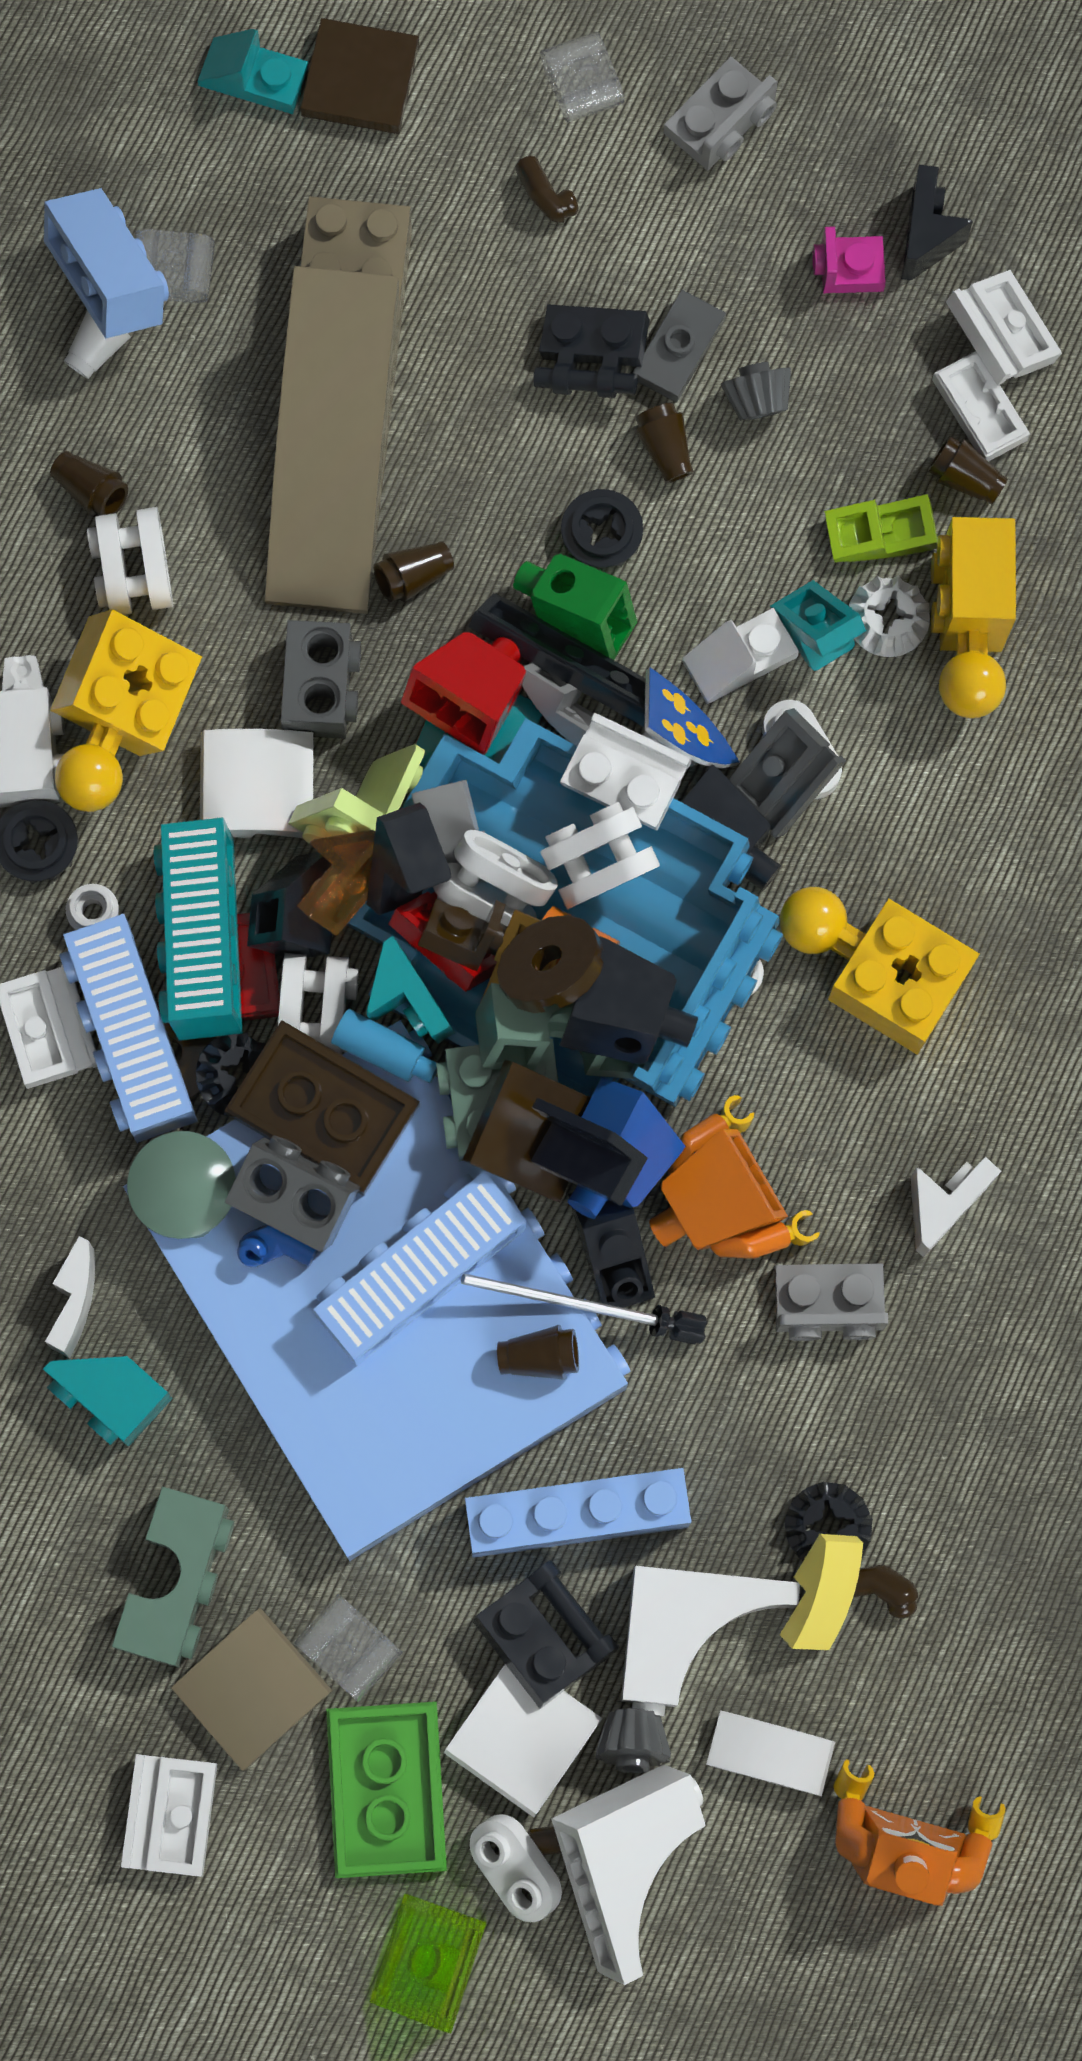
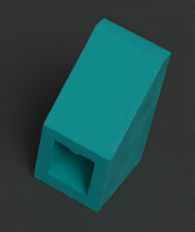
(113, 1391)

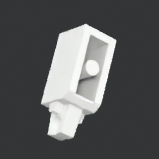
(27, 735)

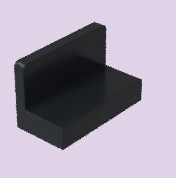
(587, 1154)

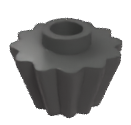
(758, 391)
(633, 1741)

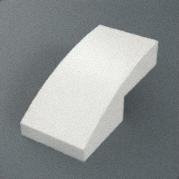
(77, 1282)
(770, 1753)

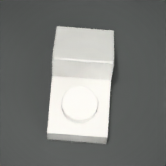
(739, 655)
(936, 1210)

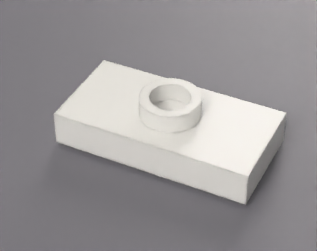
(980, 407)

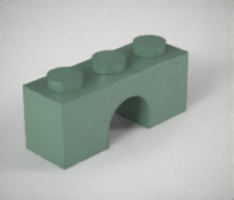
(524, 1036)
(164, 1626)

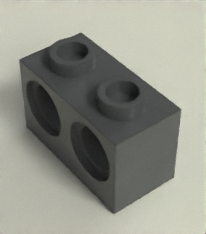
(308, 679)
(289, 1207)

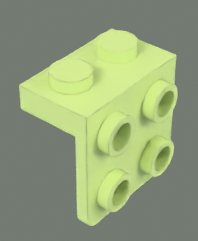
(379, 794)

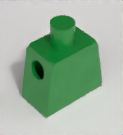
(580, 602)

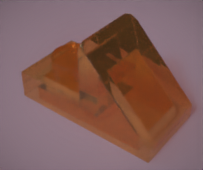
(345, 884)

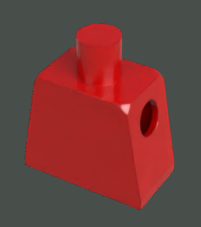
(467, 688)

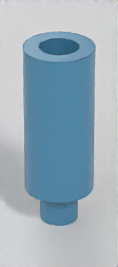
(383, 1047)

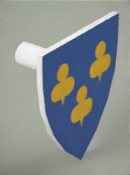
(682, 725)

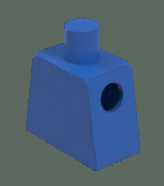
(640, 1124)

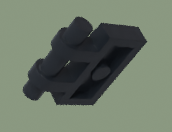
(595, 337)

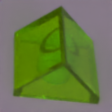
(428, 1962)

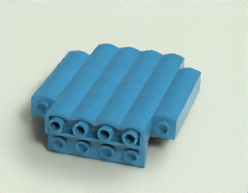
(670, 916)

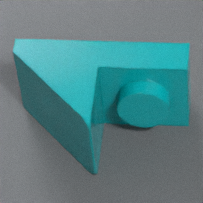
(252, 73)
(819, 624)
(400, 982)

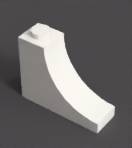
(675, 1616)
(615, 1852)

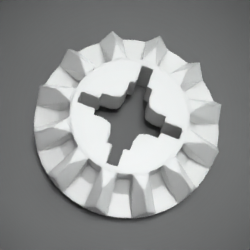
(903, 634)

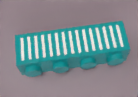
(199, 929)

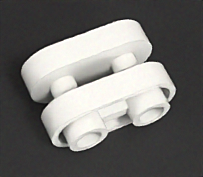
(108, 543)
(611, 828)
(492, 873)
(337, 985)

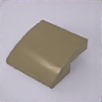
(251, 1689)

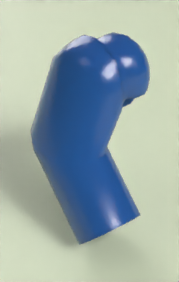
(268, 1244)

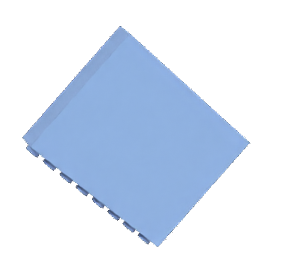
(430, 1403)

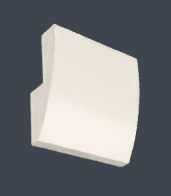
(255, 779)
(518, 1744)

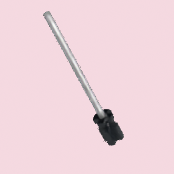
(682, 1326)

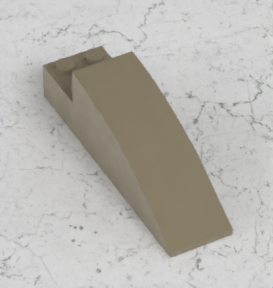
(336, 404)

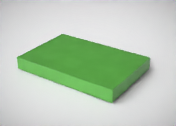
(386, 1789)

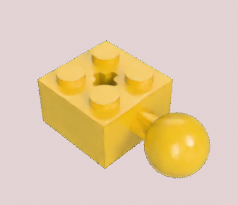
(974, 610)
(118, 711)
(816, 922)

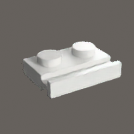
(1003, 327)
(625, 768)
(46, 1027)
(169, 1815)

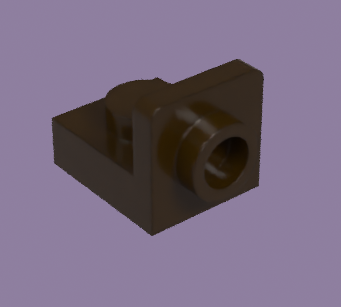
(462, 936)

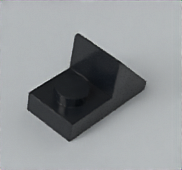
(929, 232)
(404, 859)

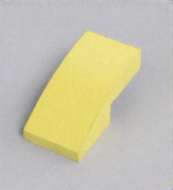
(830, 1580)

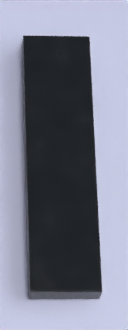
(563, 656)

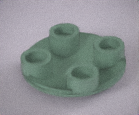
(180, 1184)

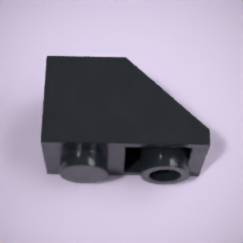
(275, 918)
(615, 1255)

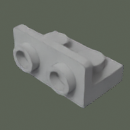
(721, 112)
(830, 1299)

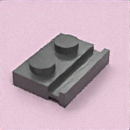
(786, 771)

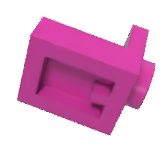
(849, 263)

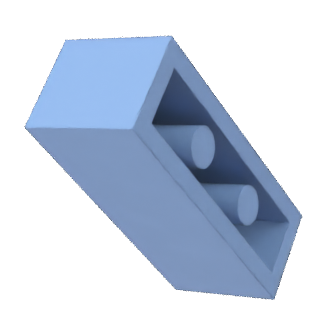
(104, 262)

